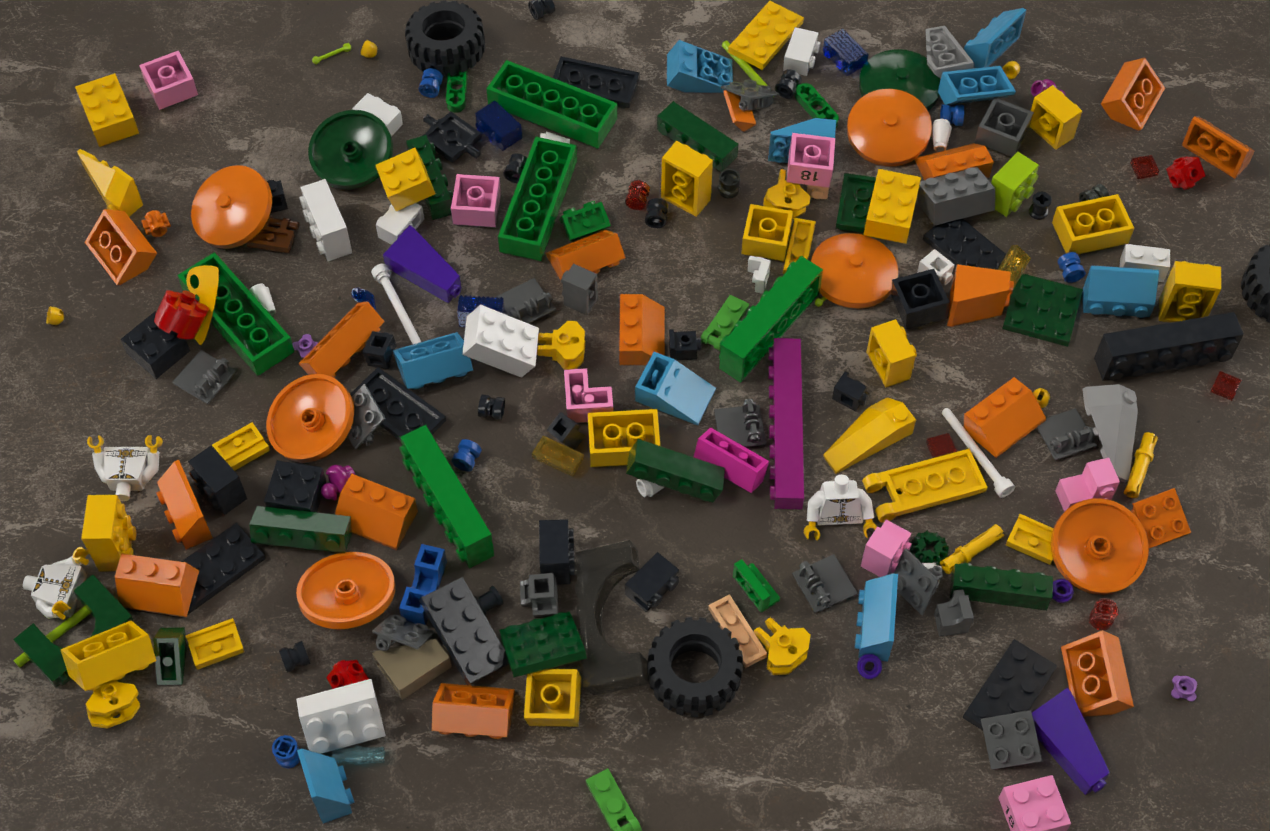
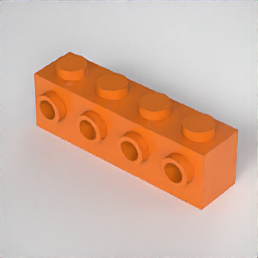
(343, 341)

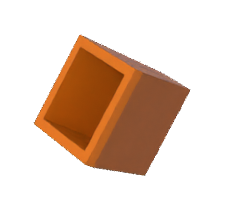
(978, 294)

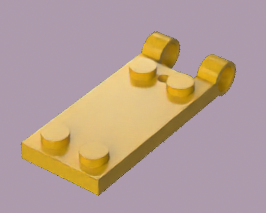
(927, 484)

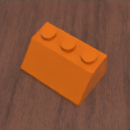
(1133, 94)
(1217, 147)
(955, 160)
(120, 246)
(588, 252)
(640, 329)
(1004, 417)
(182, 507)
(376, 511)
(155, 584)
(1097, 674)
(472, 710)

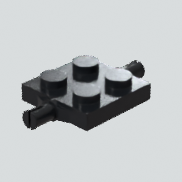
(452, 136)

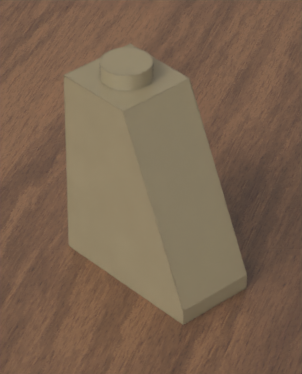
(412, 668)

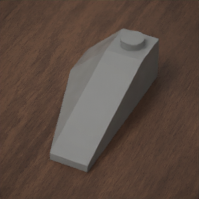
(945, 52)
(1115, 421)

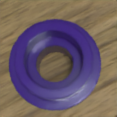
(1064, 585)
(875, 671)

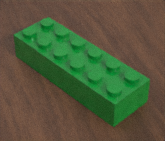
(552, 104)
(537, 199)
(770, 318)
(243, 319)
(447, 496)

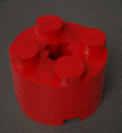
(180, 314)

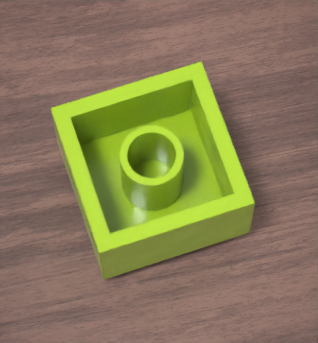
(1014, 183)

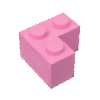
(585, 400)
(1096, 481)
(885, 549)

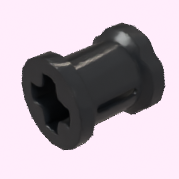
(1040, 205)
(489, 600)

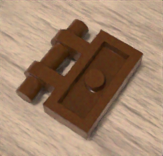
(275, 239)

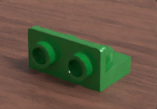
(585, 220)
(755, 585)

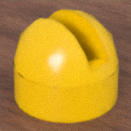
(369, 49)
(1011, 69)
(54, 316)
(1046, 397)

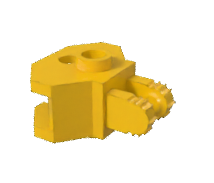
(787, 196)
(564, 345)
(785, 647)
(111, 700)

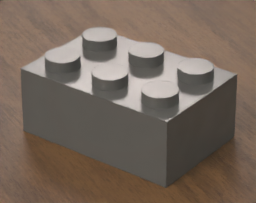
(956, 196)

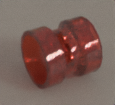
(639, 192)
(1103, 620)

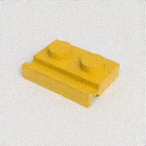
(242, 446)
(1031, 539)
(215, 643)

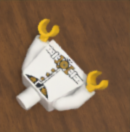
(126, 467)
(839, 504)
(56, 583)

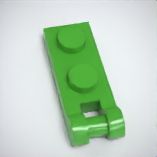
(724, 321)
(612, 802)

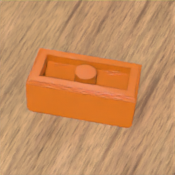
(742, 119)

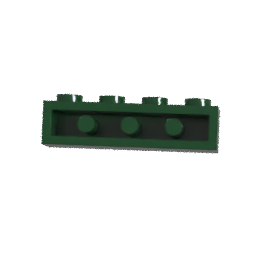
(700, 136)
(440, 203)
(675, 470)
(300, 529)
(1003, 586)

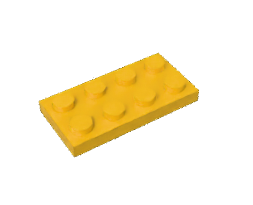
(765, 35)

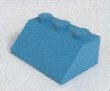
(995, 38)
(974, 85)
(1120, 291)
(432, 361)
(877, 617)

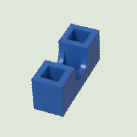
(428, 575)

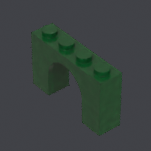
(48, 656)

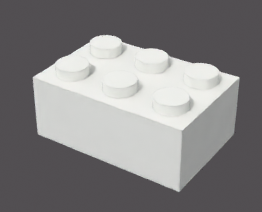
(325, 220)
(500, 341)
(340, 717)

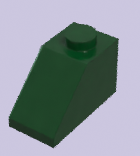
(170, 655)

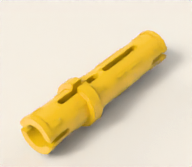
(1143, 457)
(975, 546)

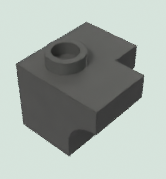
(540, 593)
(955, 615)

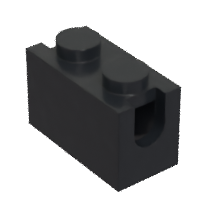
(652, 582)

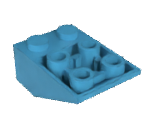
(697, 69)
(781, 138)
(673, 389)

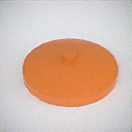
(889, 127)
(231, 207)
(855, 270)
(310, 418)
(1099, 546)
(345, 590)

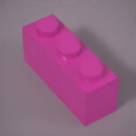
(740, 463)

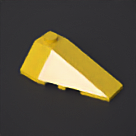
(113, 184)
(872, 432)

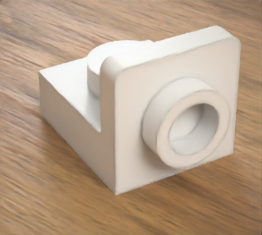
(761, 271)

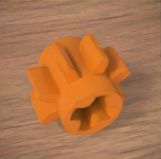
(156, 223)

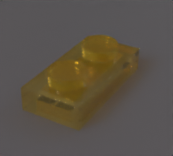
(1015, 262)
(557, 456)

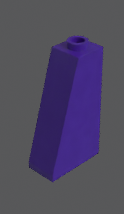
(420, 264)
(1070, 742)

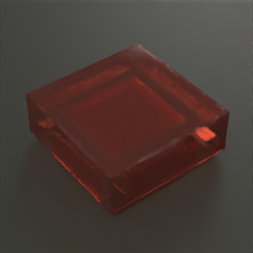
(1144, 167)
(1225, 385)
(940, 445)

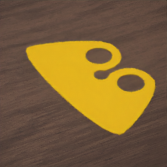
(207, 293)

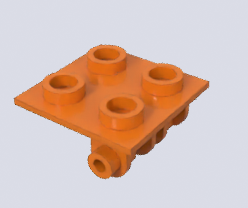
(1161, 517)

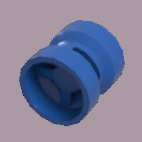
(430, 83)
(954, 115)
(1071, 267)
(466, 455)
(289, 756)

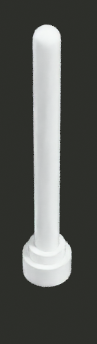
(382, 275)
(1002, 486)

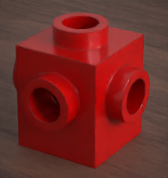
(1185, 172)
(346, 673)

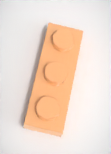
(730, 617)

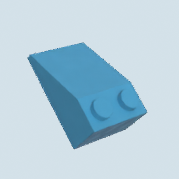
(326, 785)

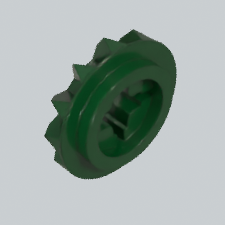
(940, 549)

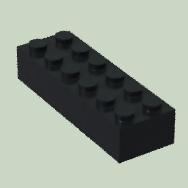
(1168, 346)

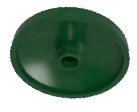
(900, 71)
(348, 148)

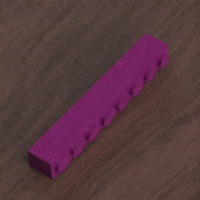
(787, 424)

